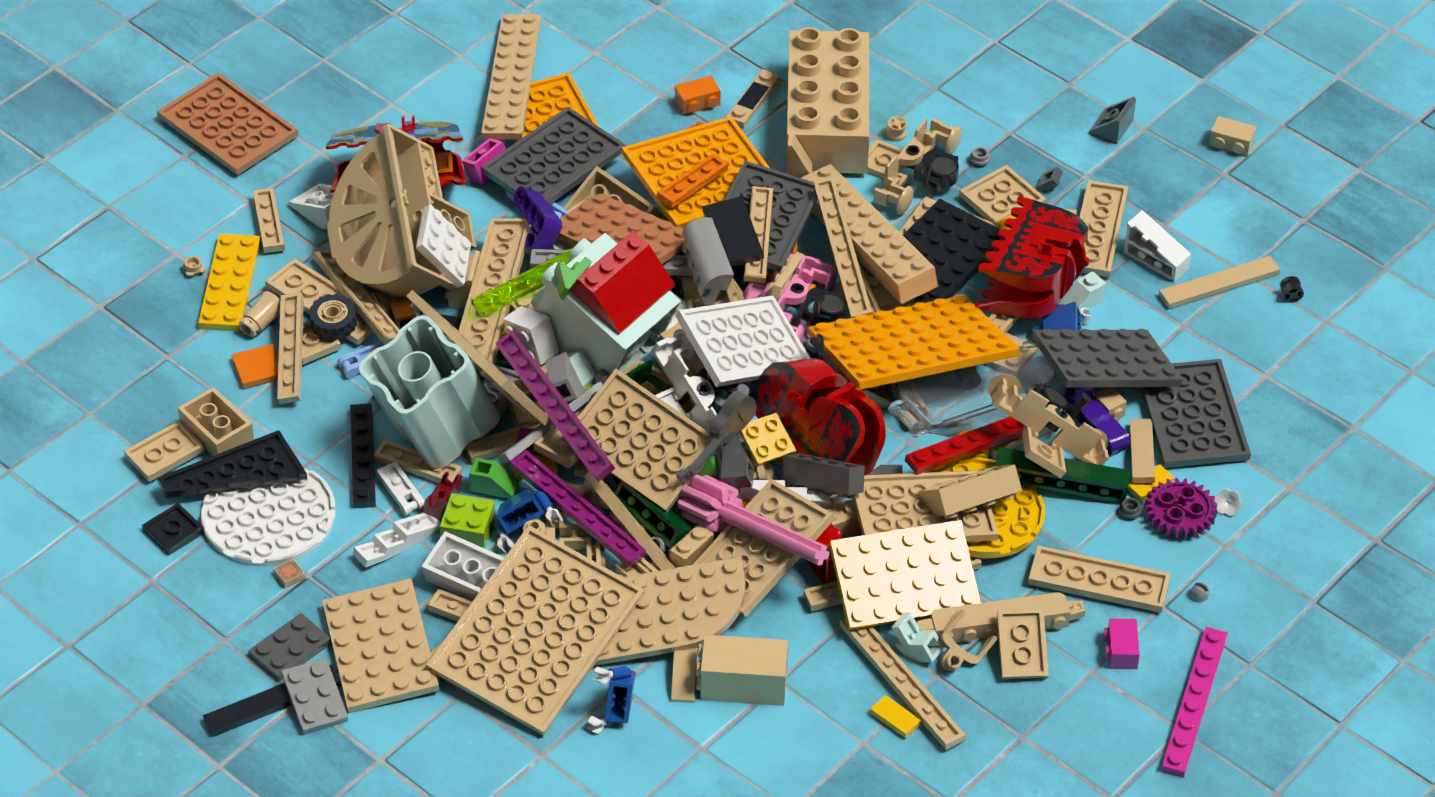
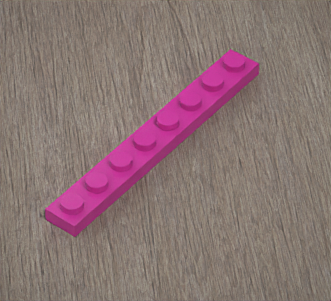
(1194, 702)

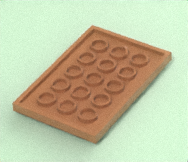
(227, 123)
(618, 220)

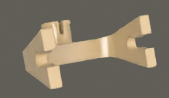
(956, 651)

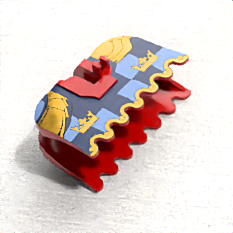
(429, 132)

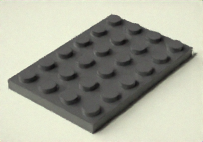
(554, 156)
(791, 206)
(1106, 358)
(1197, 419)

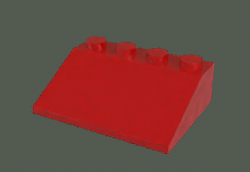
(623, 283)

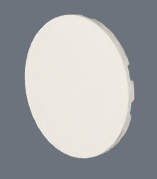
(269, 521)

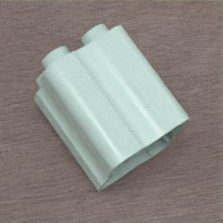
(430, 391)

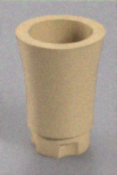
(261, 314)

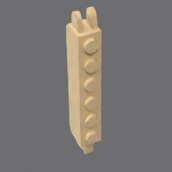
(981, 618)

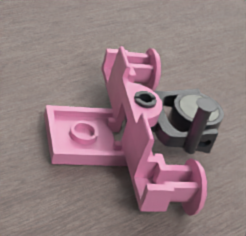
(827, 305)

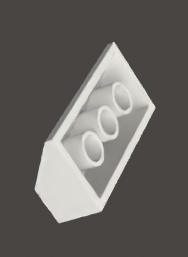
(460, 566)

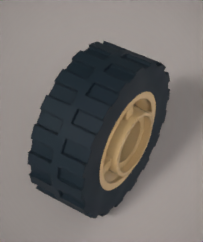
(333, 317)

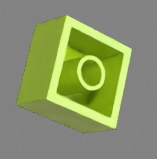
(469, 518)

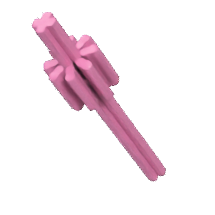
(717, 506)

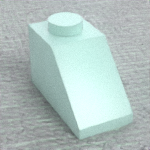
(1086, 291)

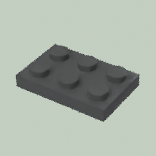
(290, 646)

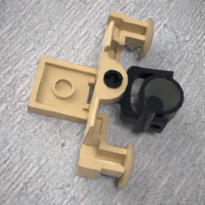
(938, 168)
(1050, 409)

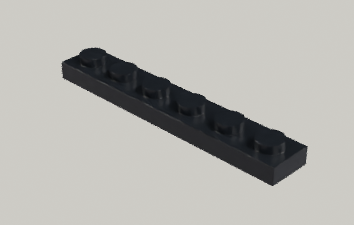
(362, 456)

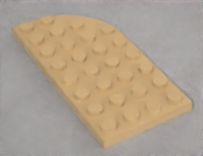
(679, 609)

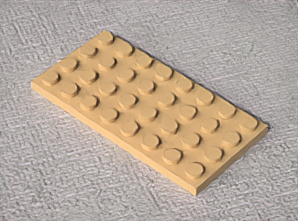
(480, 362)

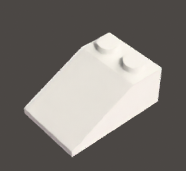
(314, 204)

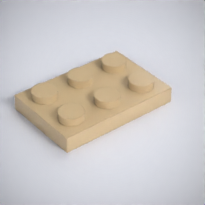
(164, 451)
(1022, 643)

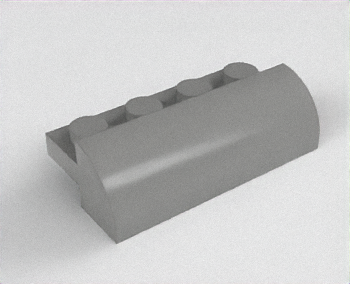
(706, 258)

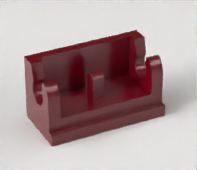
(437, 502)

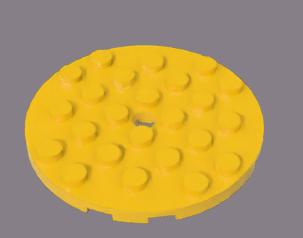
(1017, 518)

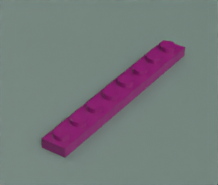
(578, 508)

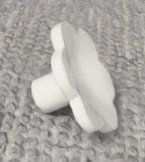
(1224, 505)

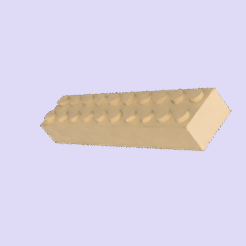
(879, 243)

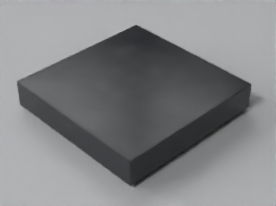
(173, 529)

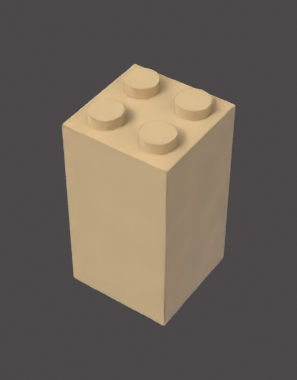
(742, 669)

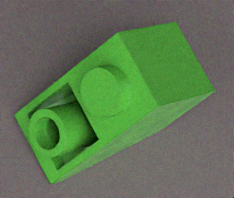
(492, 479)

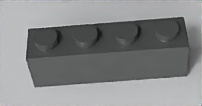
(823, 474)

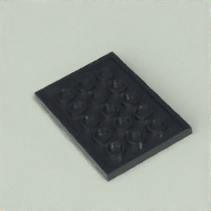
(953, 244)

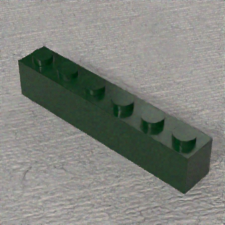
(1080, 477)

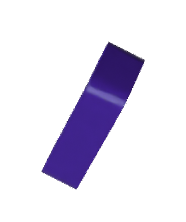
(543, 219)
(1098, 417)

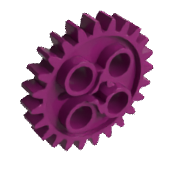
(1180, 508)

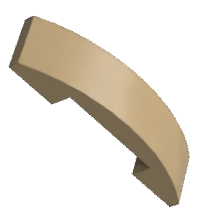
(684, 675)

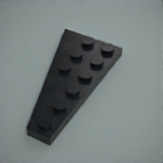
(247, 465)

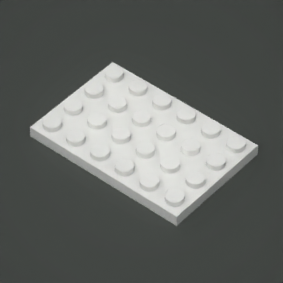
(740, 338)

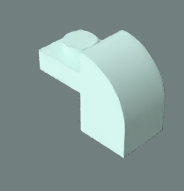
(915, 643)

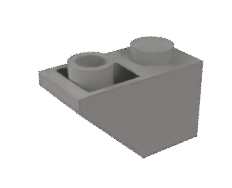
(564, 377)

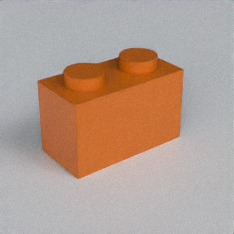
(697, 95)

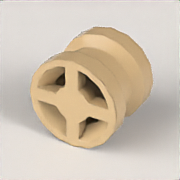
(897, 128)

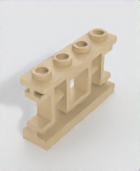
(576, 542)

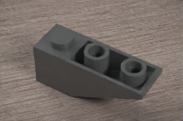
(736, 466)

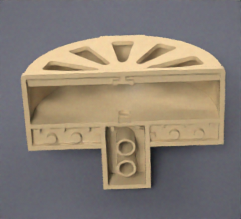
(380, 215)

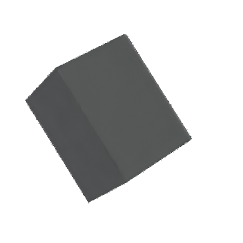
(1114, 120)

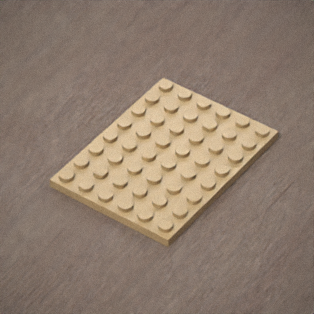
(535, 630)

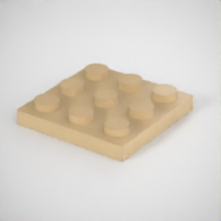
(998, 193)

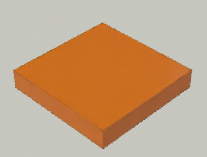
(256, 365)

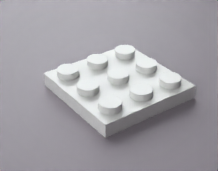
(443, 245)

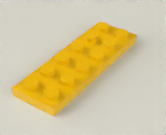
(229, 282)

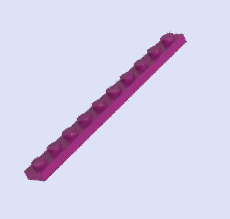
(555, 406)

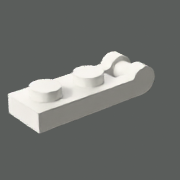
(400, 488)

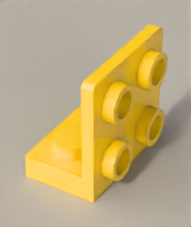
(767, 439)

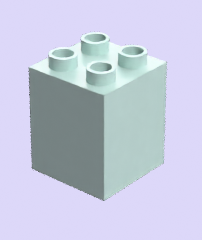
(583, 330)

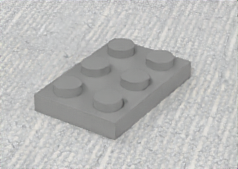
(314, 696)

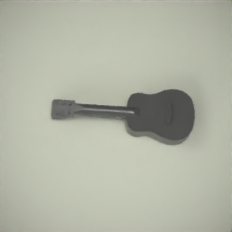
(732, 417)

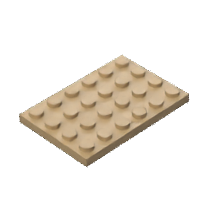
(643, 438)
(894, 504)
(763, 561)
(380, 645)

